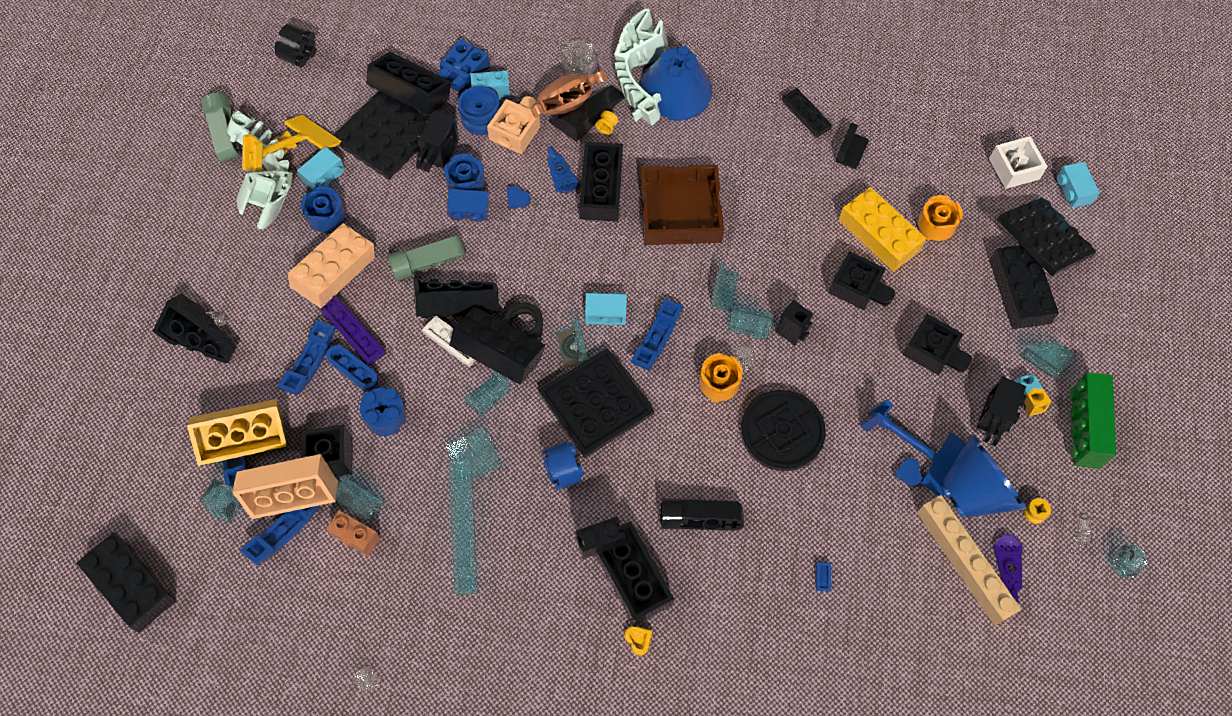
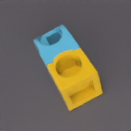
(1037, 399)

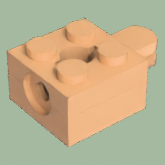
(514, 125)

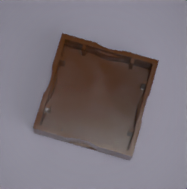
(681, 205)

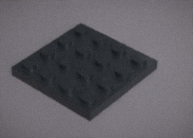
(382, 134)
(1046, 235)
(596, 402)

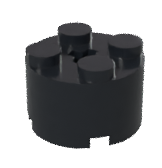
(295, 45)

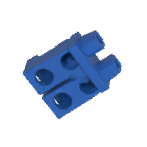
(461, 63)

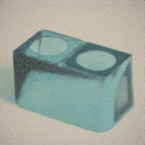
(221, 497)

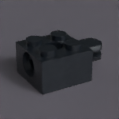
(437, 141)
(867, 279)
(942, 341)
(1001, 409)

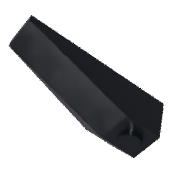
(581, 120)
(189, 326)

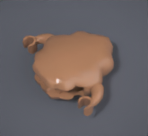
(566, 93)

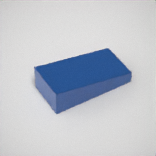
(823, 577)

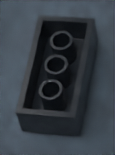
(408, 83)
(601, 181)
(1023, 287)
(497, 345)
(635, 578)
(126, 582)

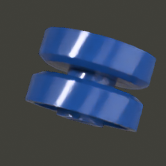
(477, 108)

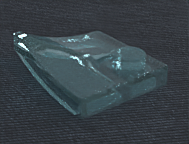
(478, 449)

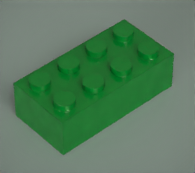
(1093, 420)

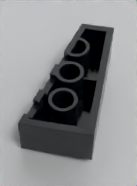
(453, 297)

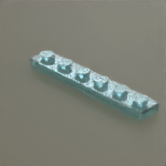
(463, 528)

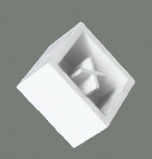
(1018, 162)

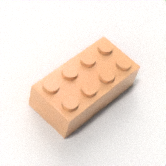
(331, 265)
(285, 486)

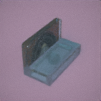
(725, 289)
(572, 345)

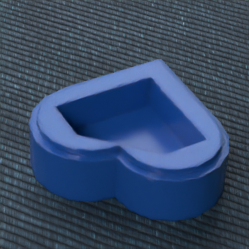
(517, 198)
(909, 472)

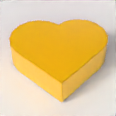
(639, 639)

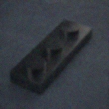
(806, 112)

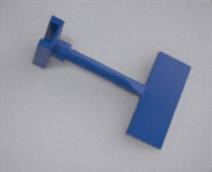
(940, 461)

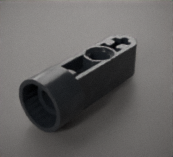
(701, 514)

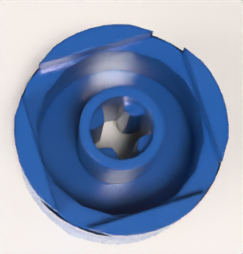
(464, 173)
(323, 209)
(381, 400)
(562, 465)

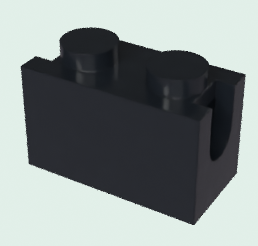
(795, 323)
(600, 537)

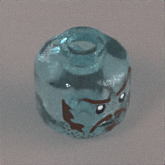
(1129, 561)

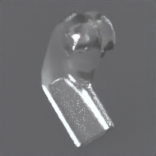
(217, 316)
(1084, 532)

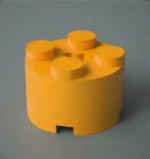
(939, 218)
(720, 377)

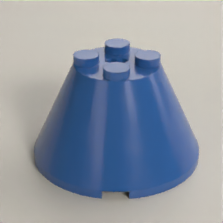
(680, 82)
(979, 483)

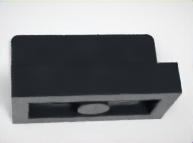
(852, 148)

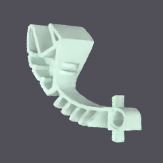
(640, 46)
(262, 188)

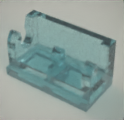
(488, 394)
(358, 499)

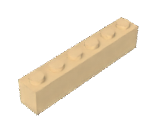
(968, 560)

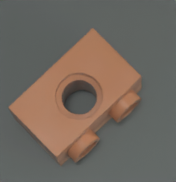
(353, 533)

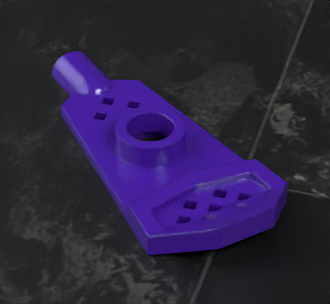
(1007, 558)

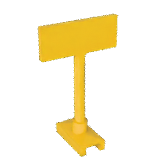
(307, 130)

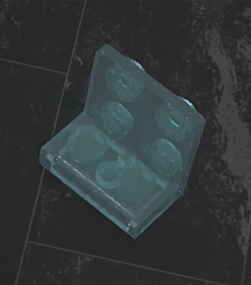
(750, 322)

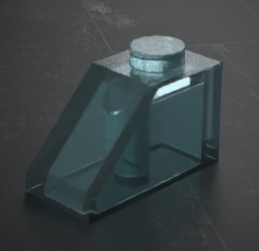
(1048, 357)

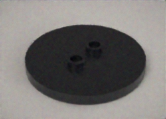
(783, 430)

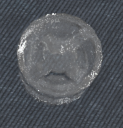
(746, 353)
(366, 679)

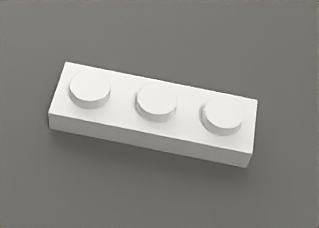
(441, 334)

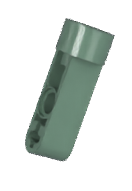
(218, 115)
(407, 263)

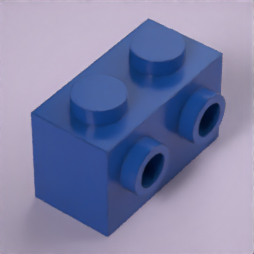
(468, 205)

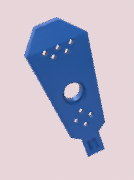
(563, 180)

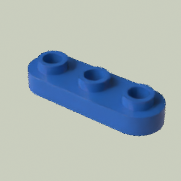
(348, 362)

